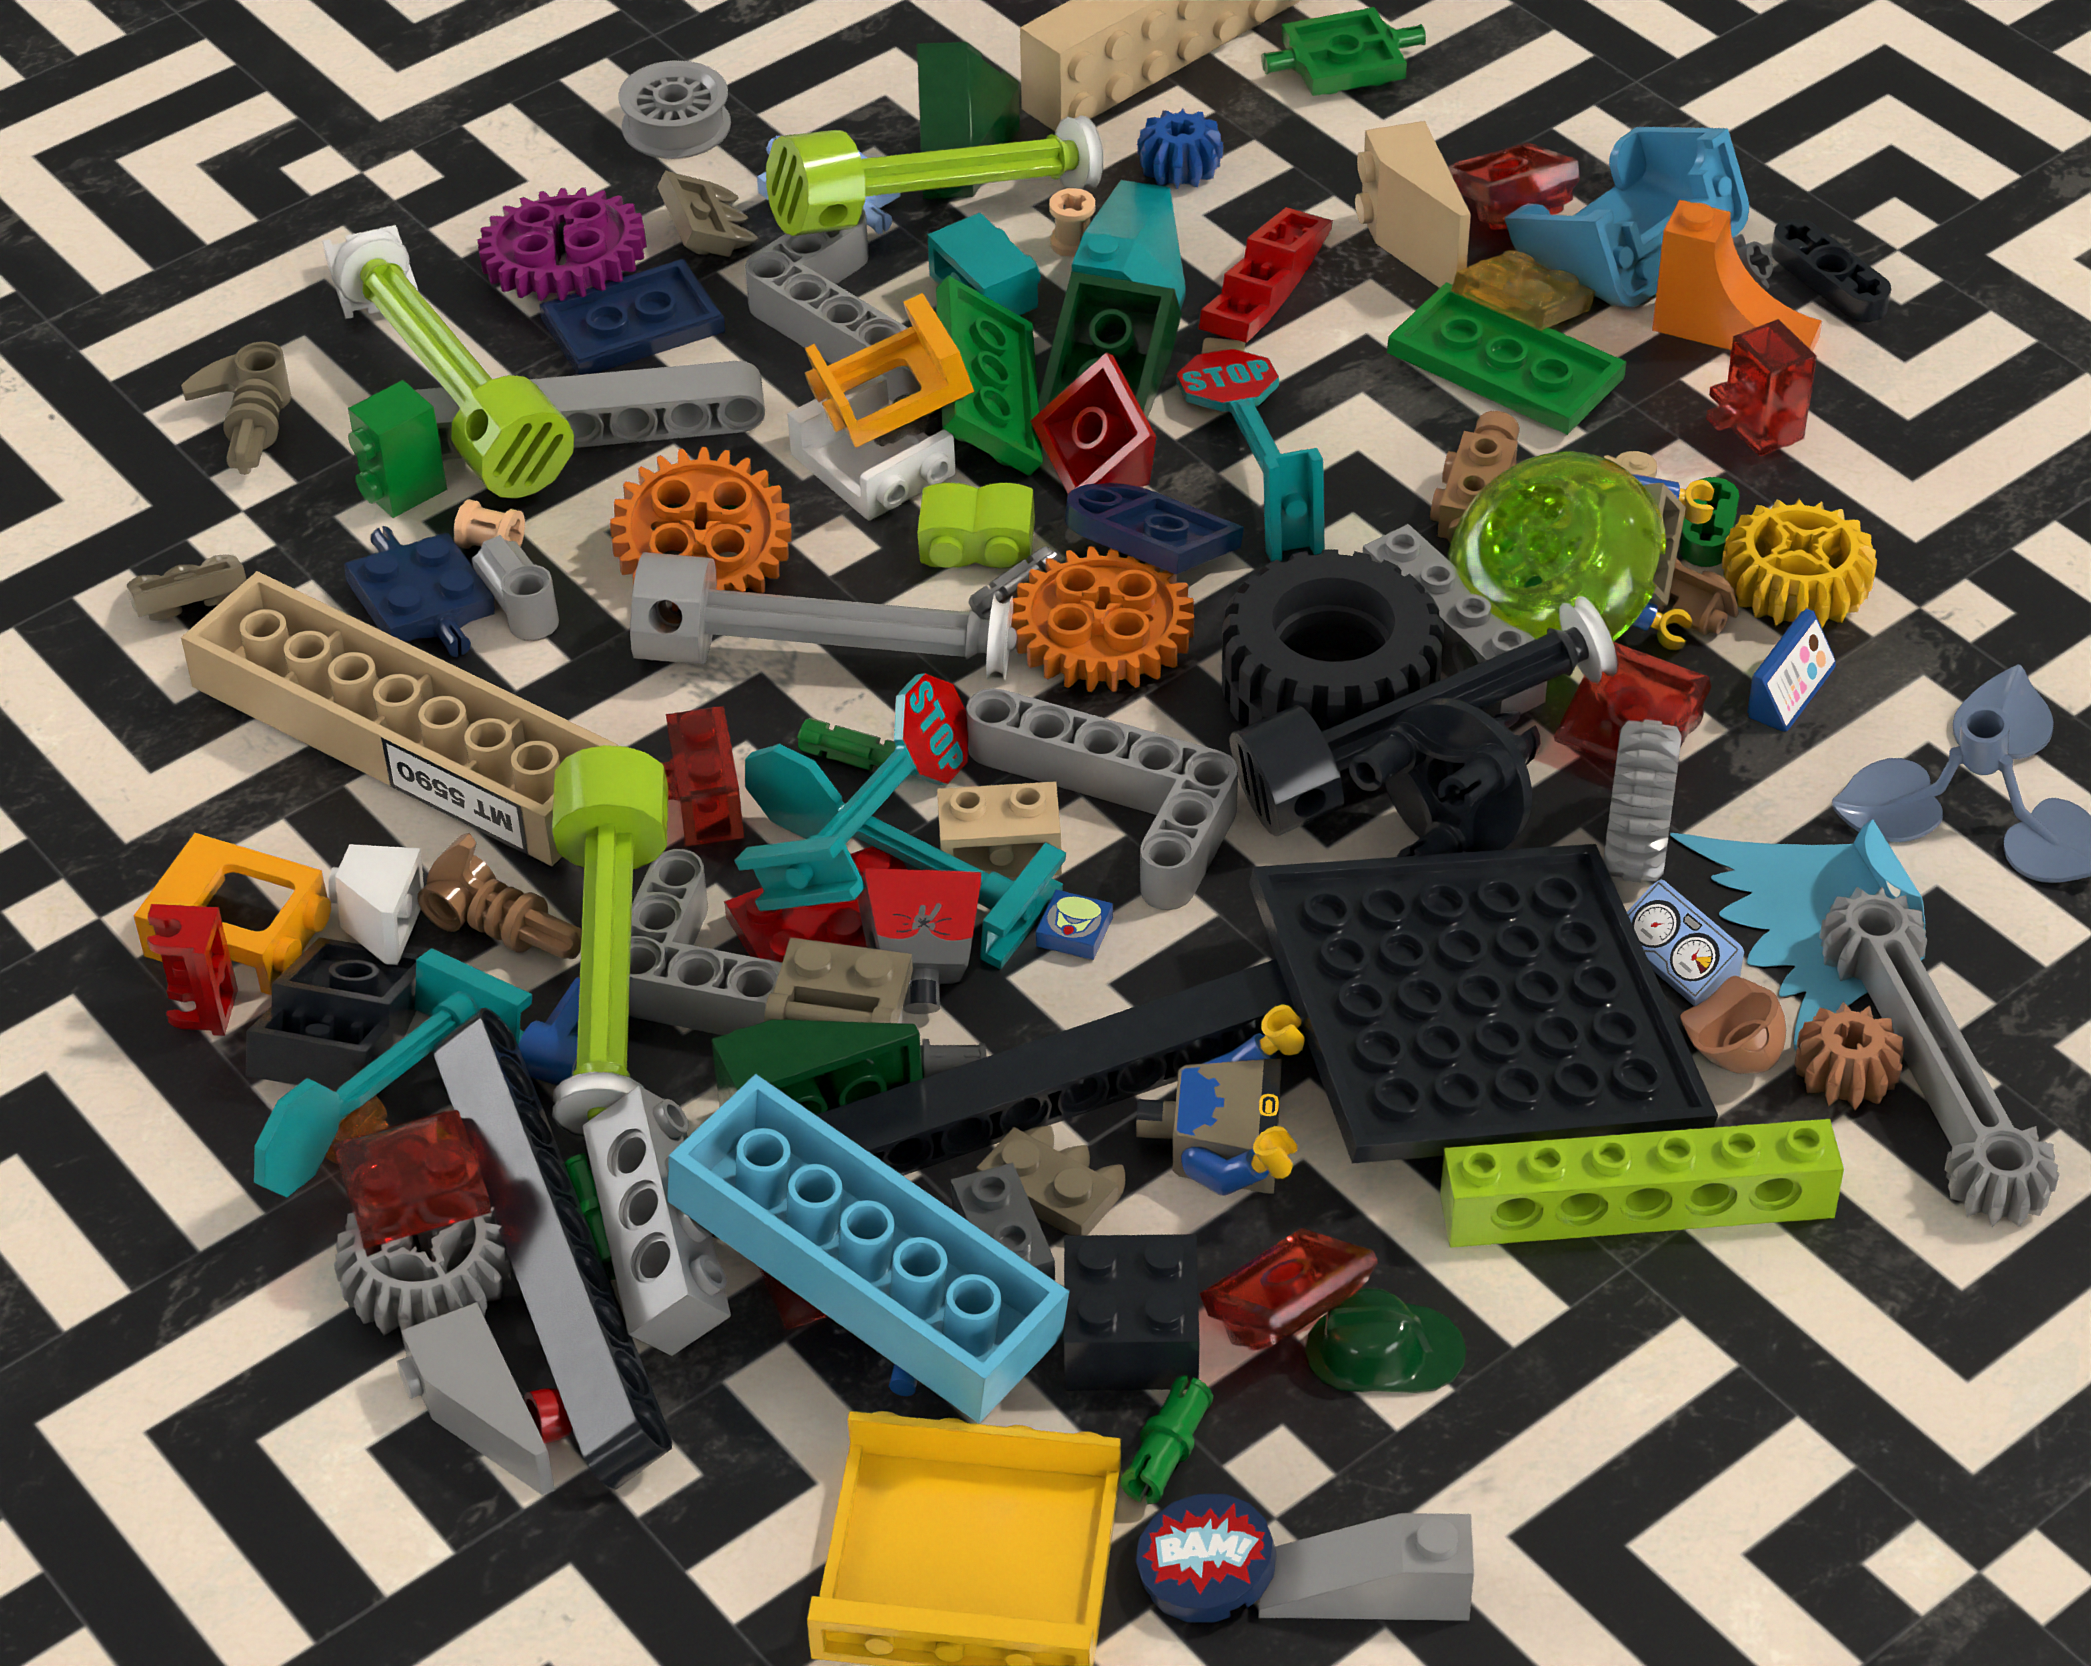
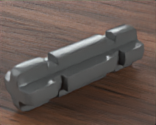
(1006, 584)

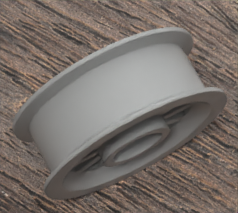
(674, 109)

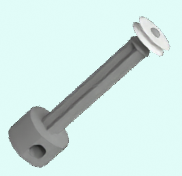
(709, 612)

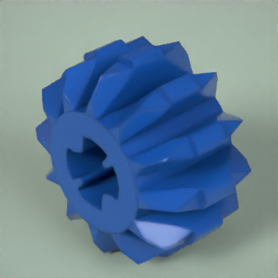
(1180, 148)

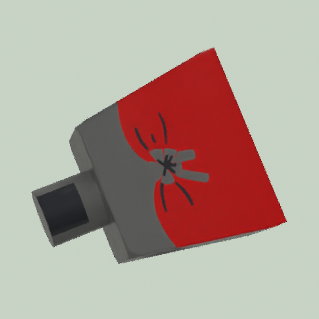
(922, 916)

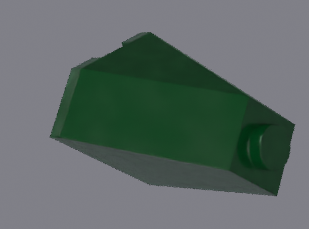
(963, 104)

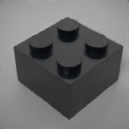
(1130, 1311)

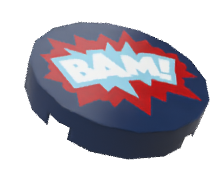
(1206, 1557)

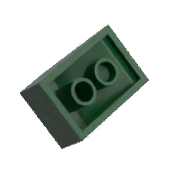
(1116, 318)
(819, 1061)

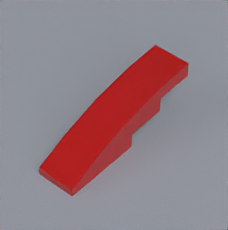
(1267, 274)

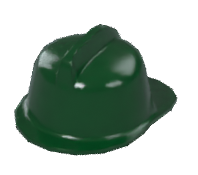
(1384, 1345)

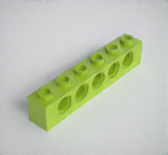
(1640, 1183)

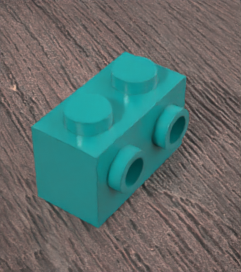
(986, 262)

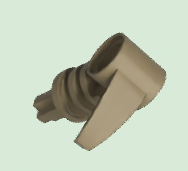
(260, 391)

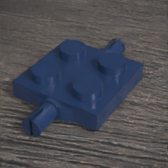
(420, 589)

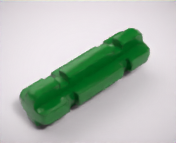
(843, 744)

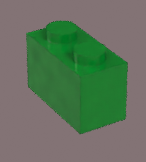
(397, 449)

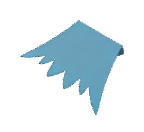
(1792, 895)

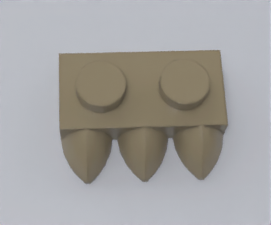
(704, 215)
(184, 584)
(1059, 1182)

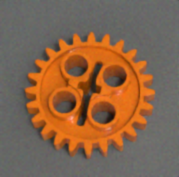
(701, 524)
(1102, 619)

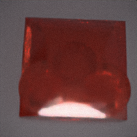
(1514, 178)
(1638, 691)
(411, 1178)
(1287, 1288)

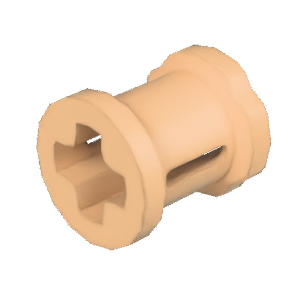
(1072, 221)
(477, 524)

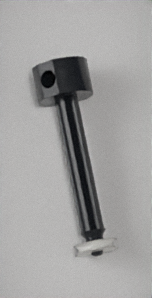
(1294, 767)

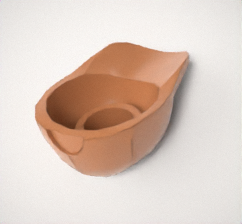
(1738, 1027)

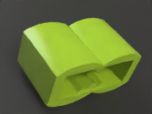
(976, 525)

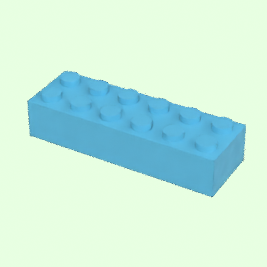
(867, 1247)

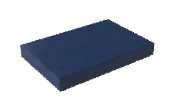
(632, 318)

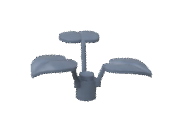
(1993, 727)

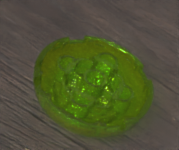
(1599, 506)

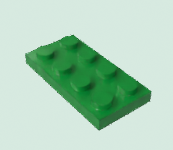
(1507, 360)
(1002, 370)

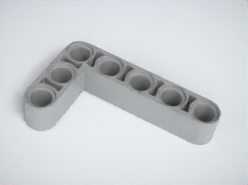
(797, 294)
(1177, 780)
(682, 981)

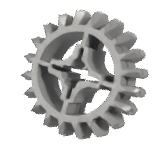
(1642, 800)
(422, 1273)

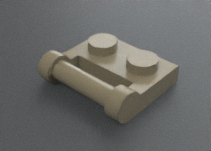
(839, 983)

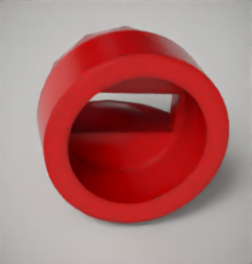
(548, 1414)

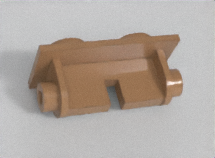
(1704, 597)

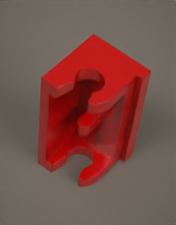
(195, 964)

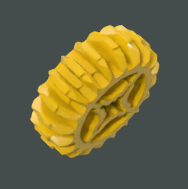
(1798, 561)

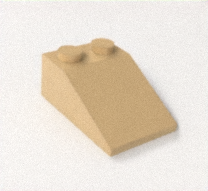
(1413, 201)

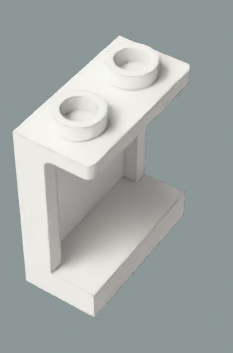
(871, 475)

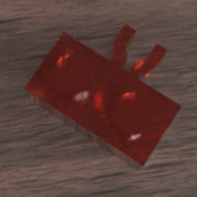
(1765, 388)
(703, 776)

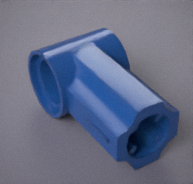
(552, 1046)

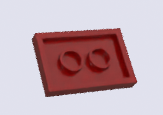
(768, 932)

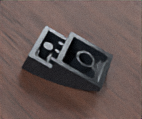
(332, 1015)

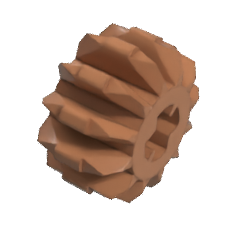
(1849, 1055)

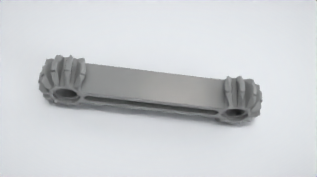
(1990, 1161)

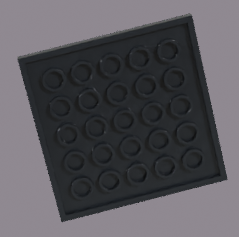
(1477, 1000)

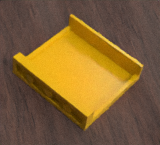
(967, 1545)

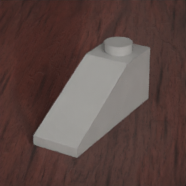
(473, 1394)
(1377, 1570)

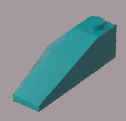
(1134, 239)

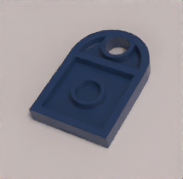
(1150, 526)

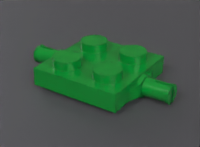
(1344, 51)

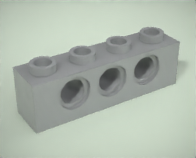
(1469, 626)
(659, 1254)

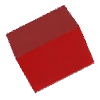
(1097, 430)

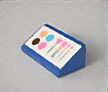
(1791, 674)

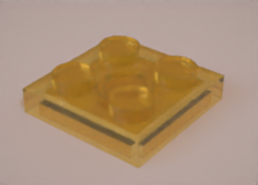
(1524, 290)

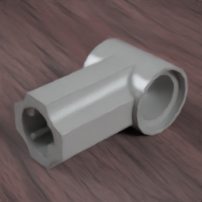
(519, 588)

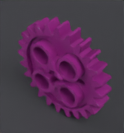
(525, 246)

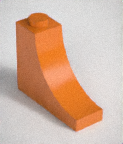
(1707, 290)

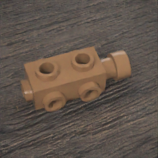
(1473, 466)

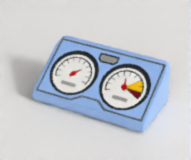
(1684, 943)

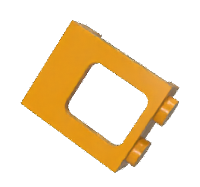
(922, 348)
(200, 873)

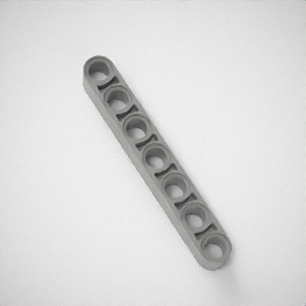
(640, 404)

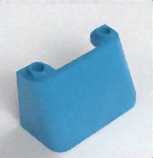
(1620, 235)

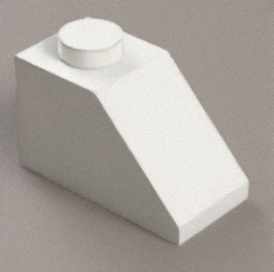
(378, 896)

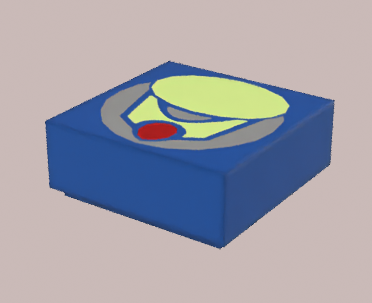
(1074, 924)

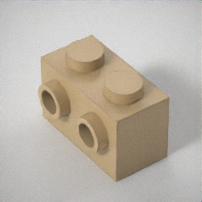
(999, 824)

